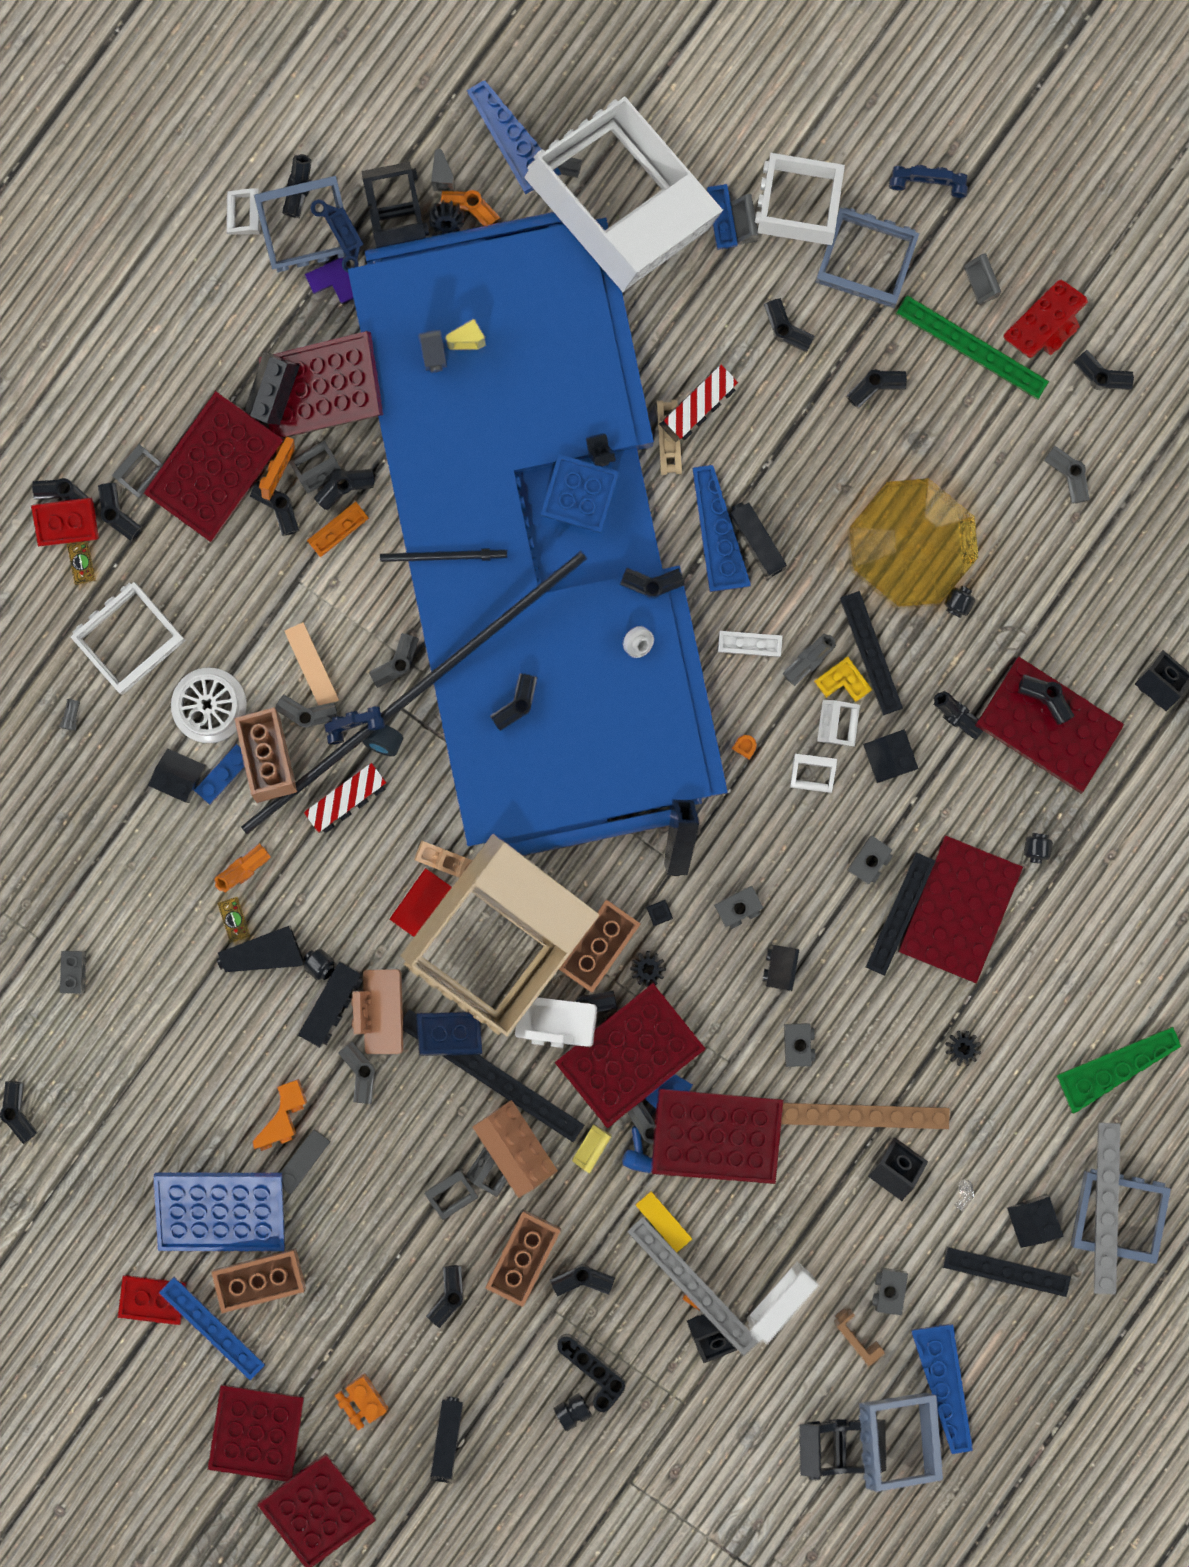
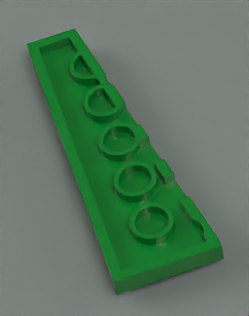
(1101, 1075)

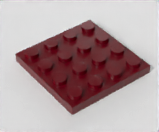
(255, 1433)
(316, 1511)

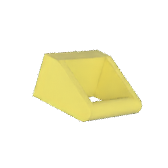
(466, 337)
(591, 1148)

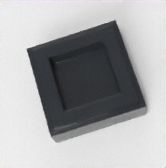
(659, 912)

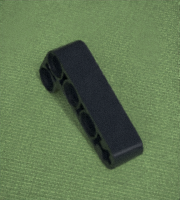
(588, 1368)

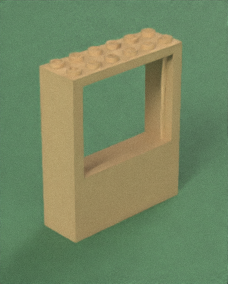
(527, 900)

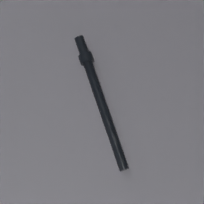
(484, 554)

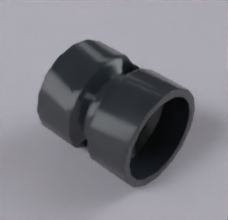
(570, 1413)

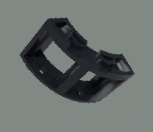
(397, 234)
(811, 1447)

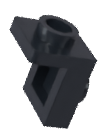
(599, 450)

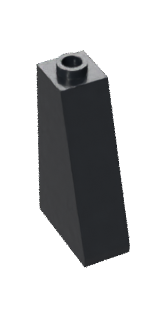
(758, 540)
(681, 837)
(268, 951)
(446, 1440)

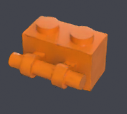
(366, 1398)

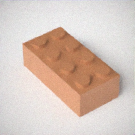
(265, 755)
(600, 946)
(515, 1149)
(523, 1258)
(258, 1280)

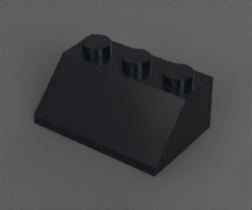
(271, 388)

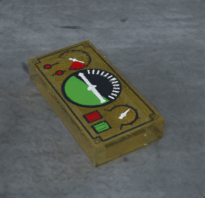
(81, 562)
(233, 919)

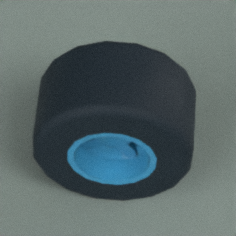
(384, 741)

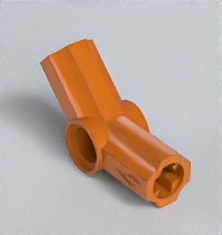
(480, 211)
(242, 869)

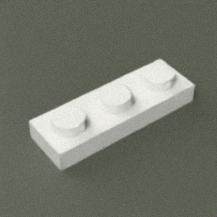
(750, 643)

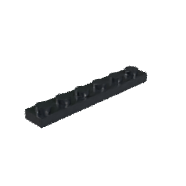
(871, 653)
(900, 914)
(1006, 1271)

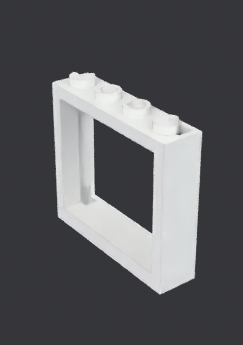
(796, 229)
(150, 663)
(781, 1303)

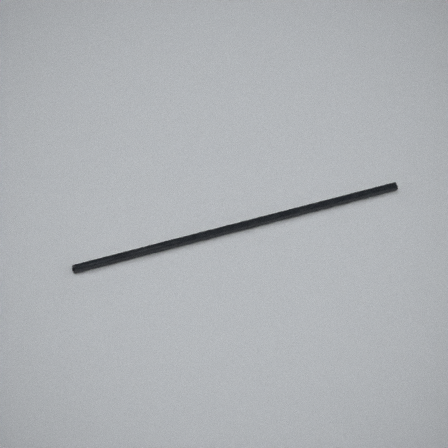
(419, 688)

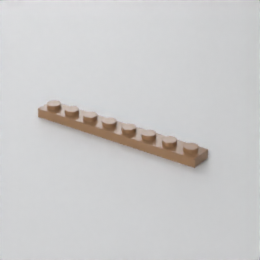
(865, 1115)

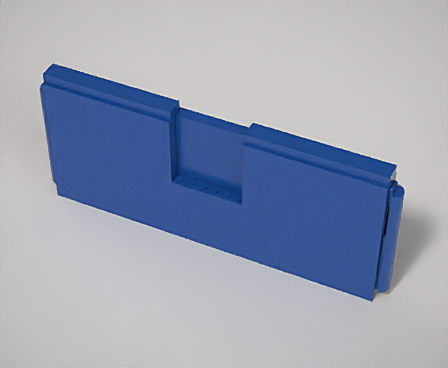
(472, 473)

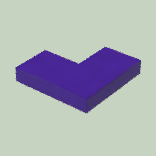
(331, 275)

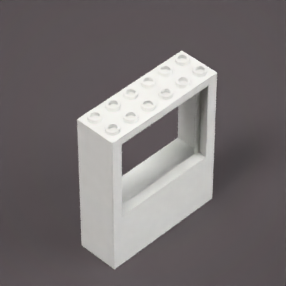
(654, 228)

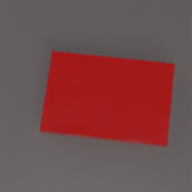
(65, 522)
(420, 902)
(143, 1302)

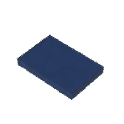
(448, 1034)

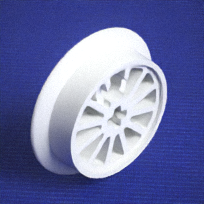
(192, 729)

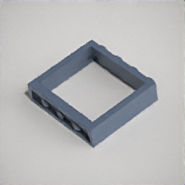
(887, 227)
(302, 260)
(1137, 1183)
(929, 1434)

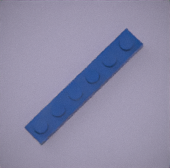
(212, 1328)

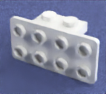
(558, 1023)

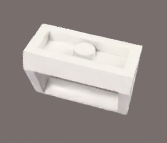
(254, 227)
(829, 722)
(815, 761)

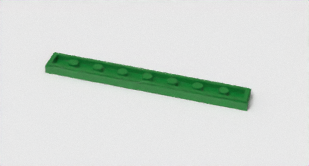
(972, 347)

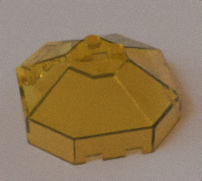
(912, 543)

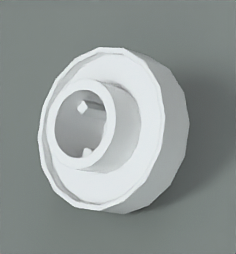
(638, 642)

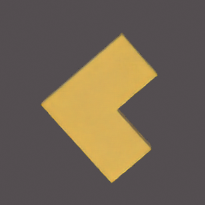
(844, 675)

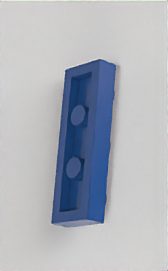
(724, 225)
(221, 775)

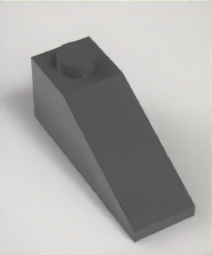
(433, 351)
(303, 1160)

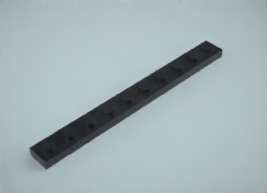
(509, 1088)

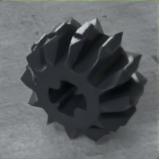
(446, 217)
(650, 962)
(958, 1054)

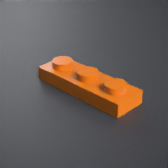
(276, 468)
(337, 529)

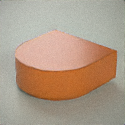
(745, 746)

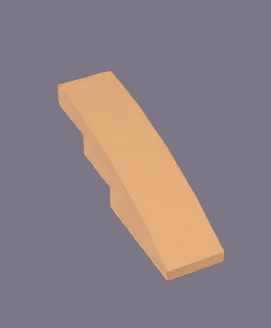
(311, 664)
(441, 859)

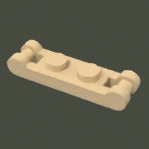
(667, 446)

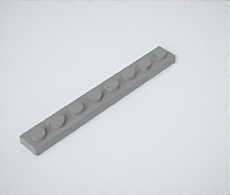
(1106, 1208)
(693, 1286)

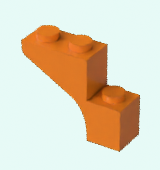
(281, 1125)

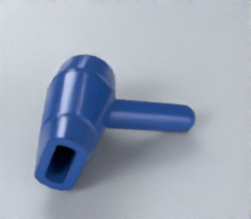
(636, 1159)

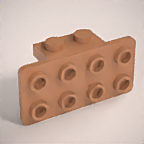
(379, 1011)

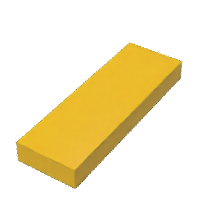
(663, 1221)

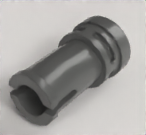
(69, 720)

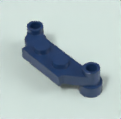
(937, 176)
(342, 229)
(353, 720)

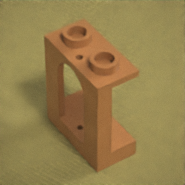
(870, 1354)

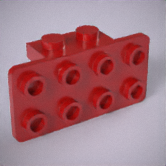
(1047, 321)

